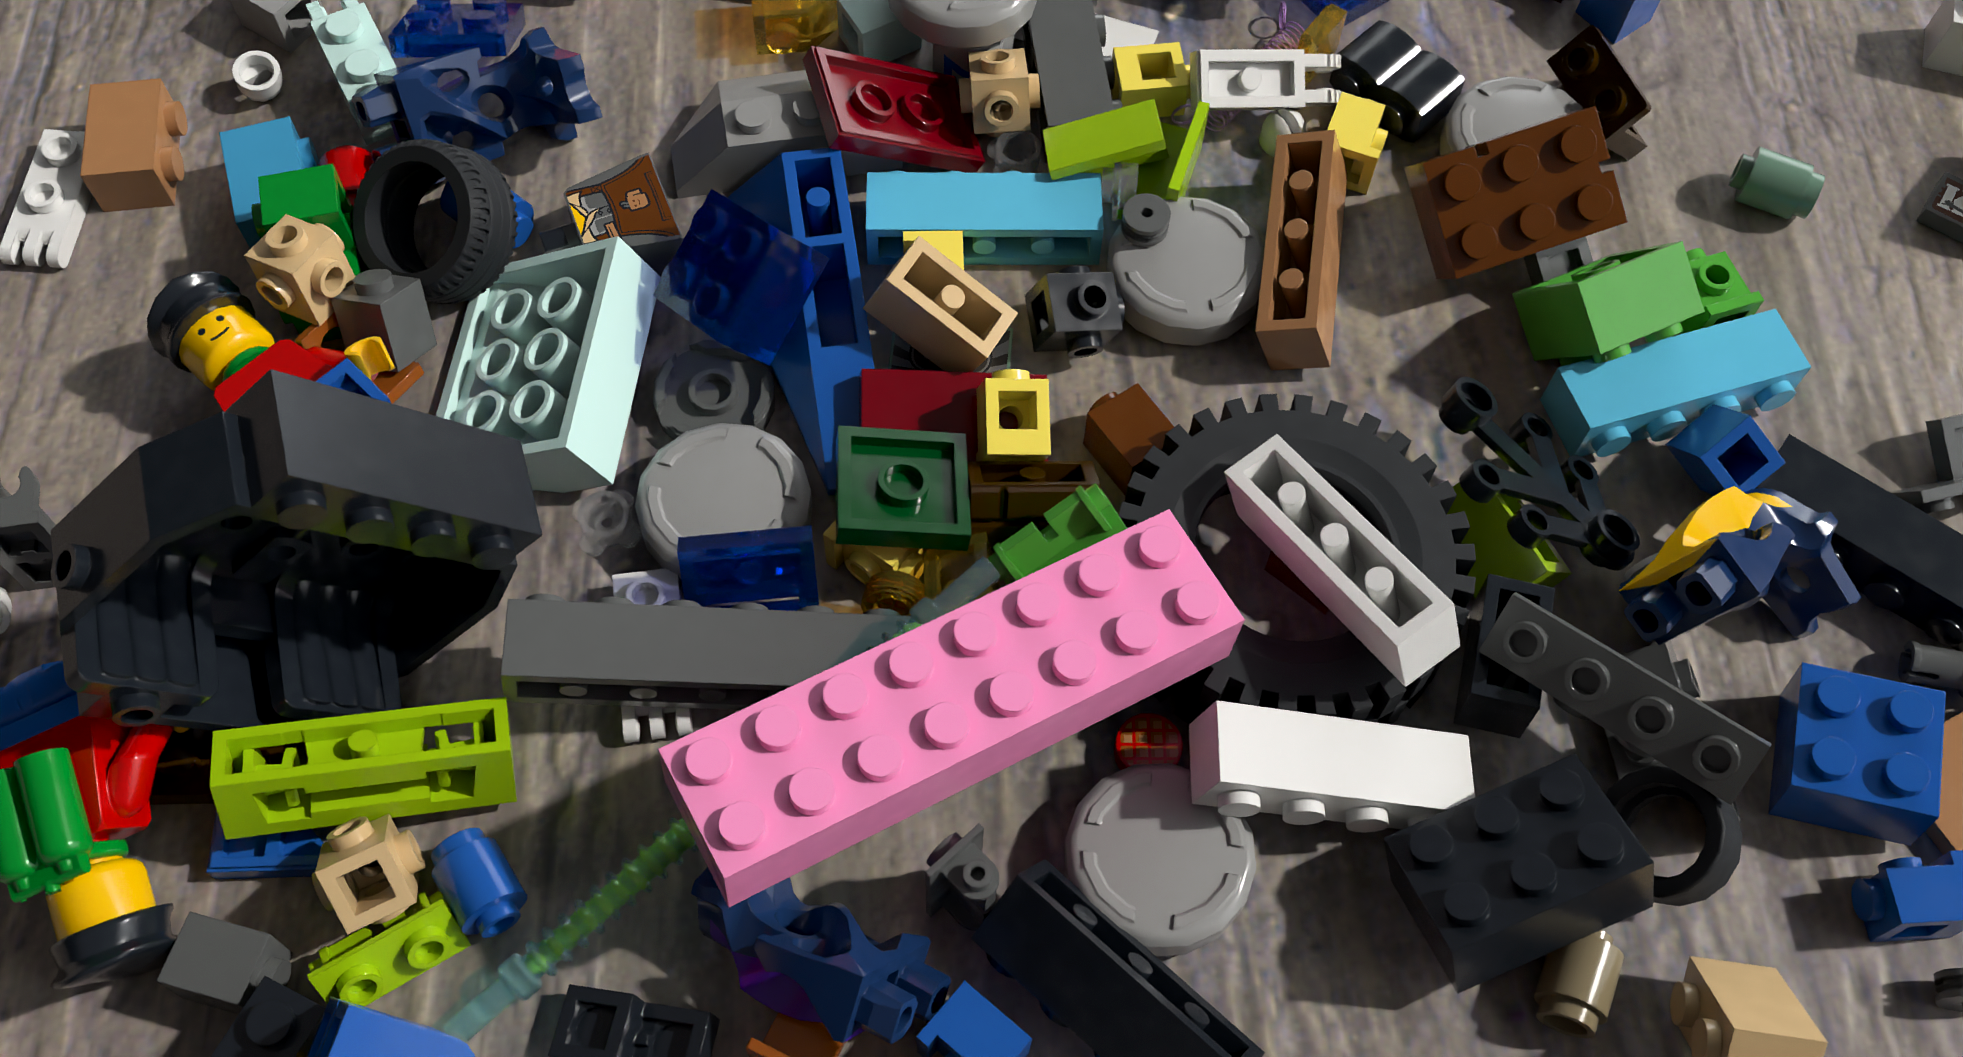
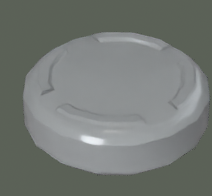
(963, 21)
(1500, 108)
(1194, 282)
(718, 484)
(1157, 861)

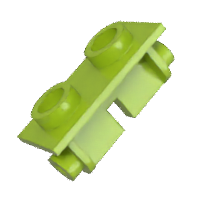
(371, 966)

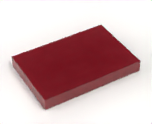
(891, 111)
(926, 402)

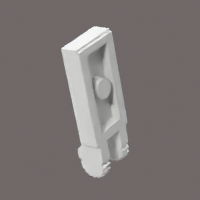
(1259, 79)

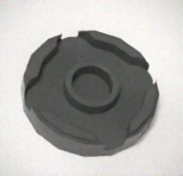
(712, 387)

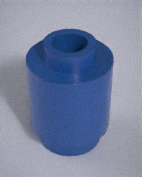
(477, 883)

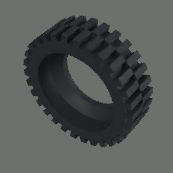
(1374, 476)

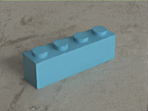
(1002, 215)
(1673, 382)

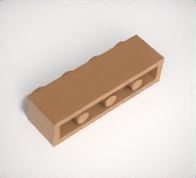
(1302, 251)

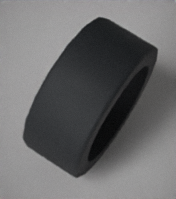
(1722, 836)

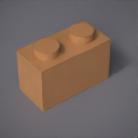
(133, 145)

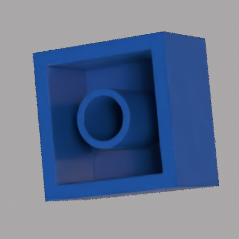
(1858, 754)

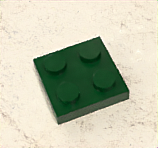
(902, 488)

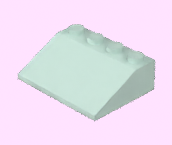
(556, 360)

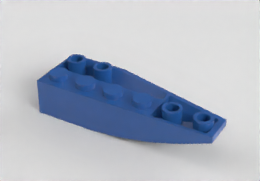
(831, 335)

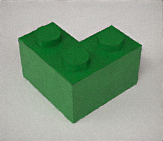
(314, 197)

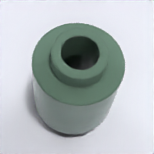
(1776, 183)

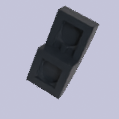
(623, 1025)

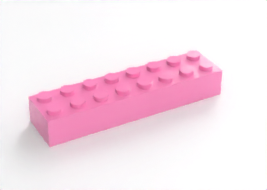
(947, 705)

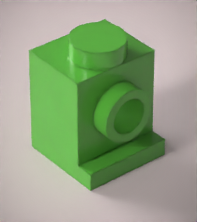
(1720, 290)

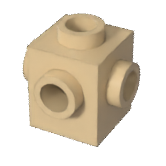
(999, 91)
(300, 268)
(366, 893)

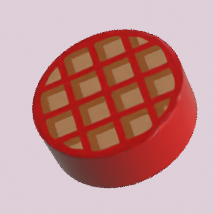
(1147, 740)

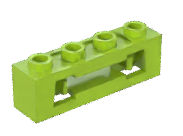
(361, 768)

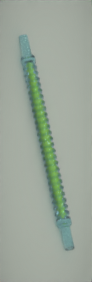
(522, 975)

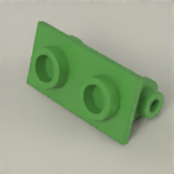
(1074, 525)

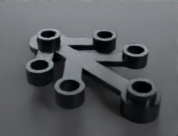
(1600, 533)

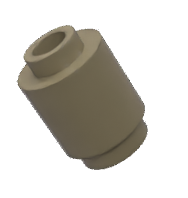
(1579, 985)

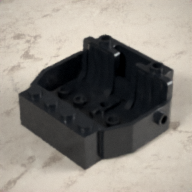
(285, 559)

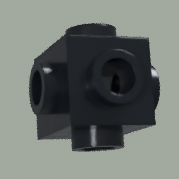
(1074, 311)

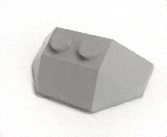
(746, 127)

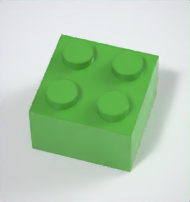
(1609, 305)

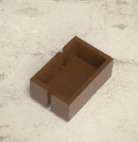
(1518, 197)

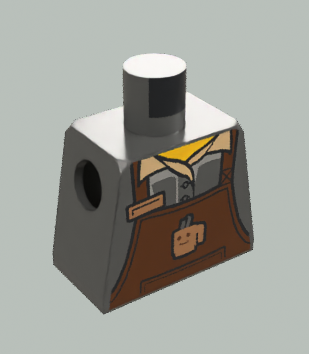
(620, 203)

